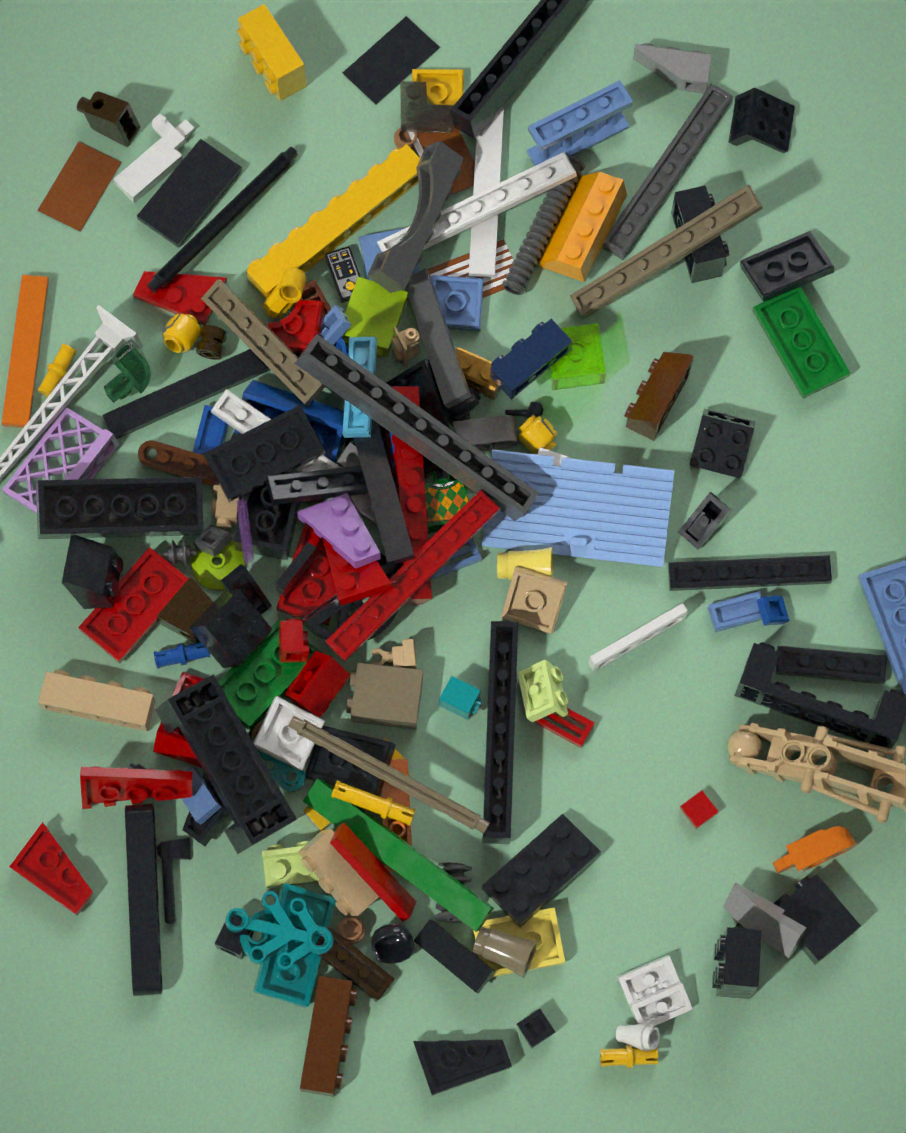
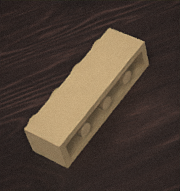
(97, 701)

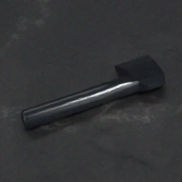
(168, 851)

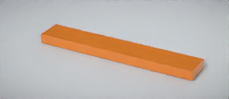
(25, 351)

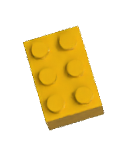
(271, 53)

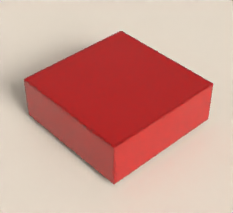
(699, 809)

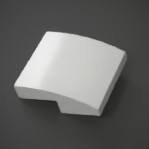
(654, 992)

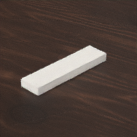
(638, 637)

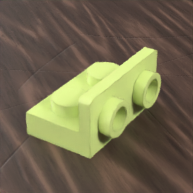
(542, 690)
(285, 866)

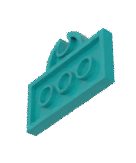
(297, 983)

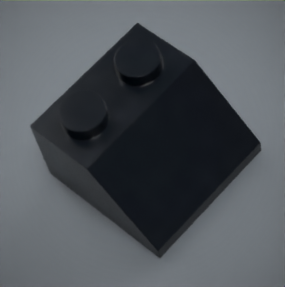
(92, 573)

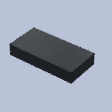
(296, 569)

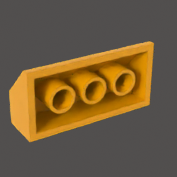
(584, 225)

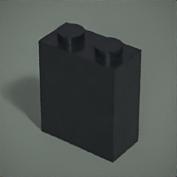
(822, 914)

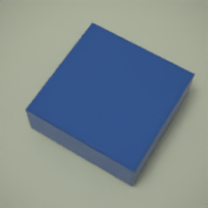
(773, 610)

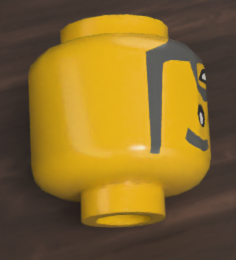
(181, 333)
(537, 434)

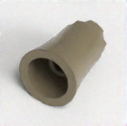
(506, 950)

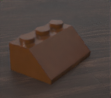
(658, 393)

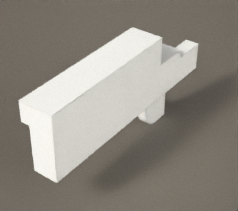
(156, 161)

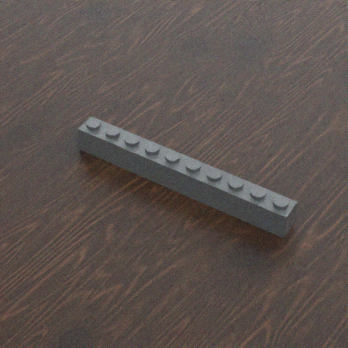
(415, 427)

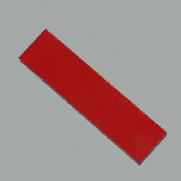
(373, 872)

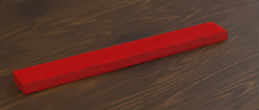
(413, 575)

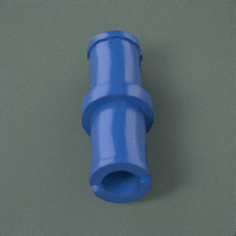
(180, 654)

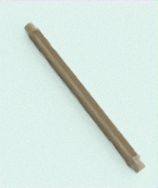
(388, 774)

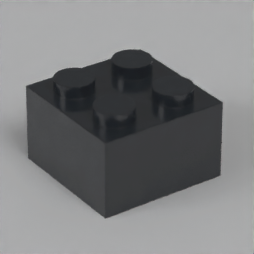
(231, 628)

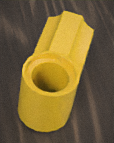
(285, 293)

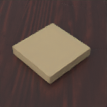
(534, 600)

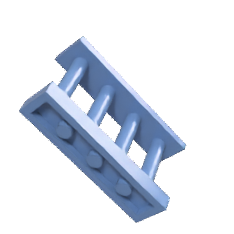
(580, 124)

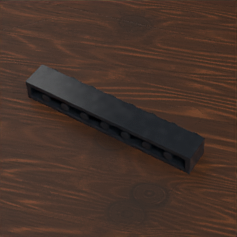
(512, 64)
(500, 732)

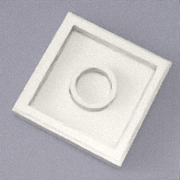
(282, 741)

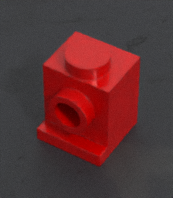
(293, 641)

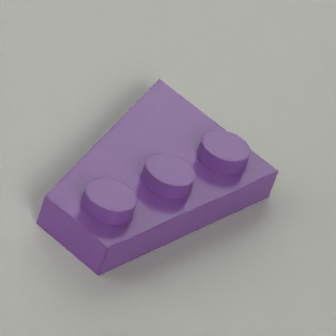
(343, 529)

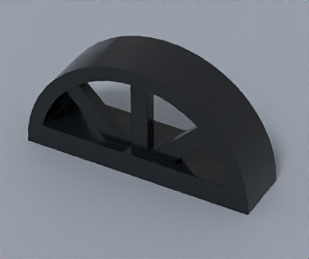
(331, 606)

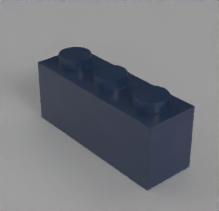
(530, 358)

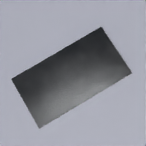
(391, 60)

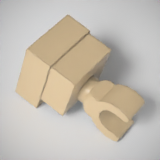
(401, 656)

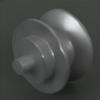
(179, 553)

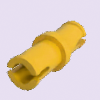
(57, 369)
(627, 1056)

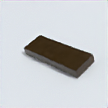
(356, 966)

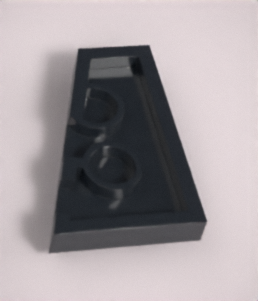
(460, 1062)

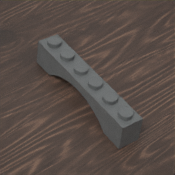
(436, 174)

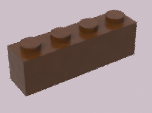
(327, 1035)

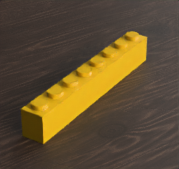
(337, 221)

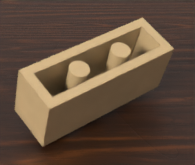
(336, 875)

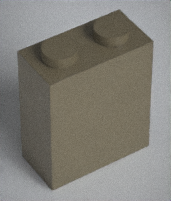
(385, 695)

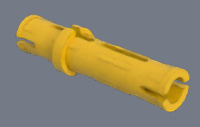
(374, 803)

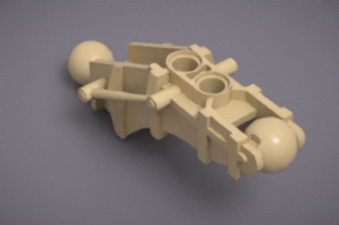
(745, 748)

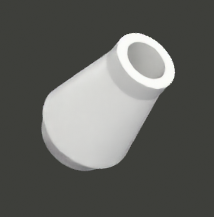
(641, 1036)

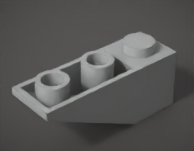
(680, 68)

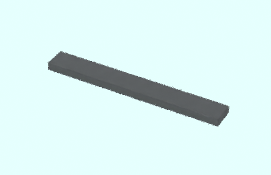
(667, 171)

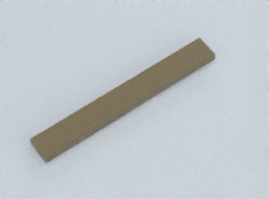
(666, 251)

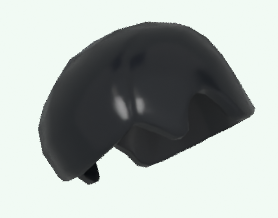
(392, 943)

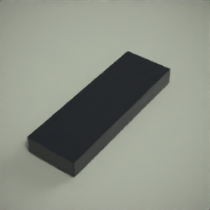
(454, 956)

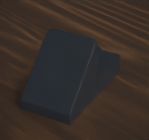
(705, 520)
(242, 579)

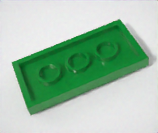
(801, 342)
(260, 679)

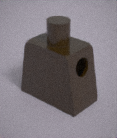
(110, 117)
(185, 609)

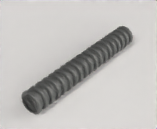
(540, 232)

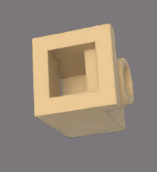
(224, 511)

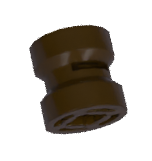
(211, 342)

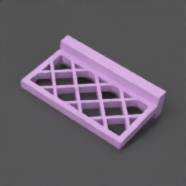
(87, 467)

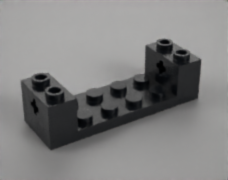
(756, 688)
(228, 761)

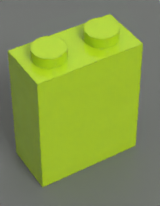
(374, 314)

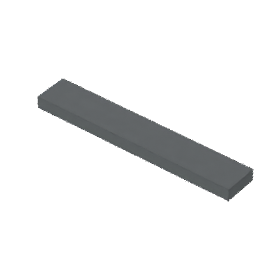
(437, 339)

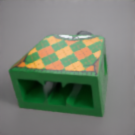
(443, 500)

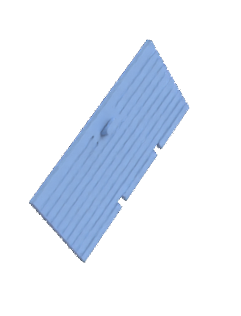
(586, 509)

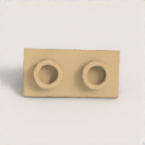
(405, 345)

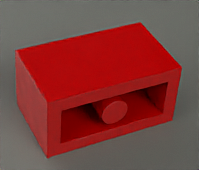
(317, 684)

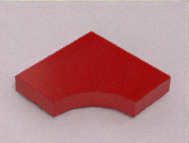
(300, 325)

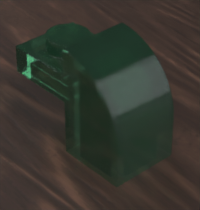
(134, 372)

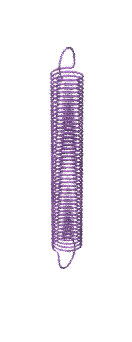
(246, 529)

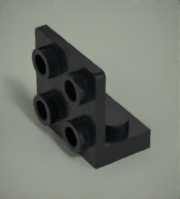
(761, 119)
(722, 443)

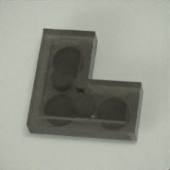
(417, 115)

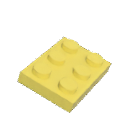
(542, 928)

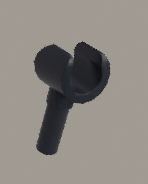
(534, 408)

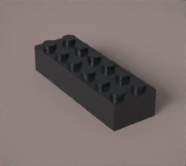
(119, 507)

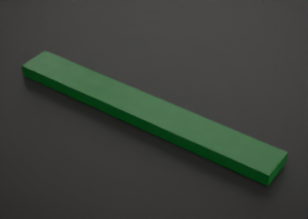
(401, 856)

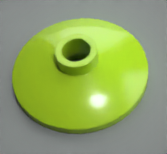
(209, 574)

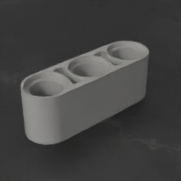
(488, 432)

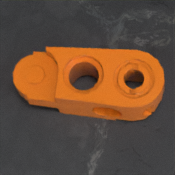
(816, 849)

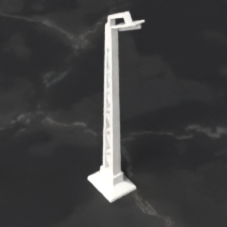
(112, 334)

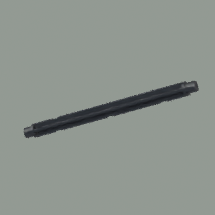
(222, 220)

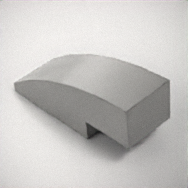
(760, 914)

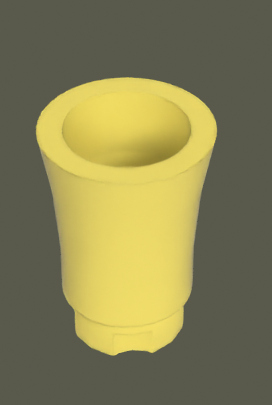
(533, 560)

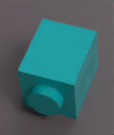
(460, 698)

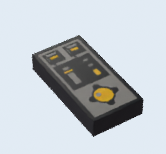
(343, 271)

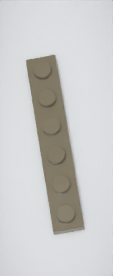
(262, 341)

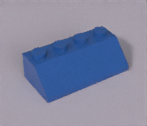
(324, 419)

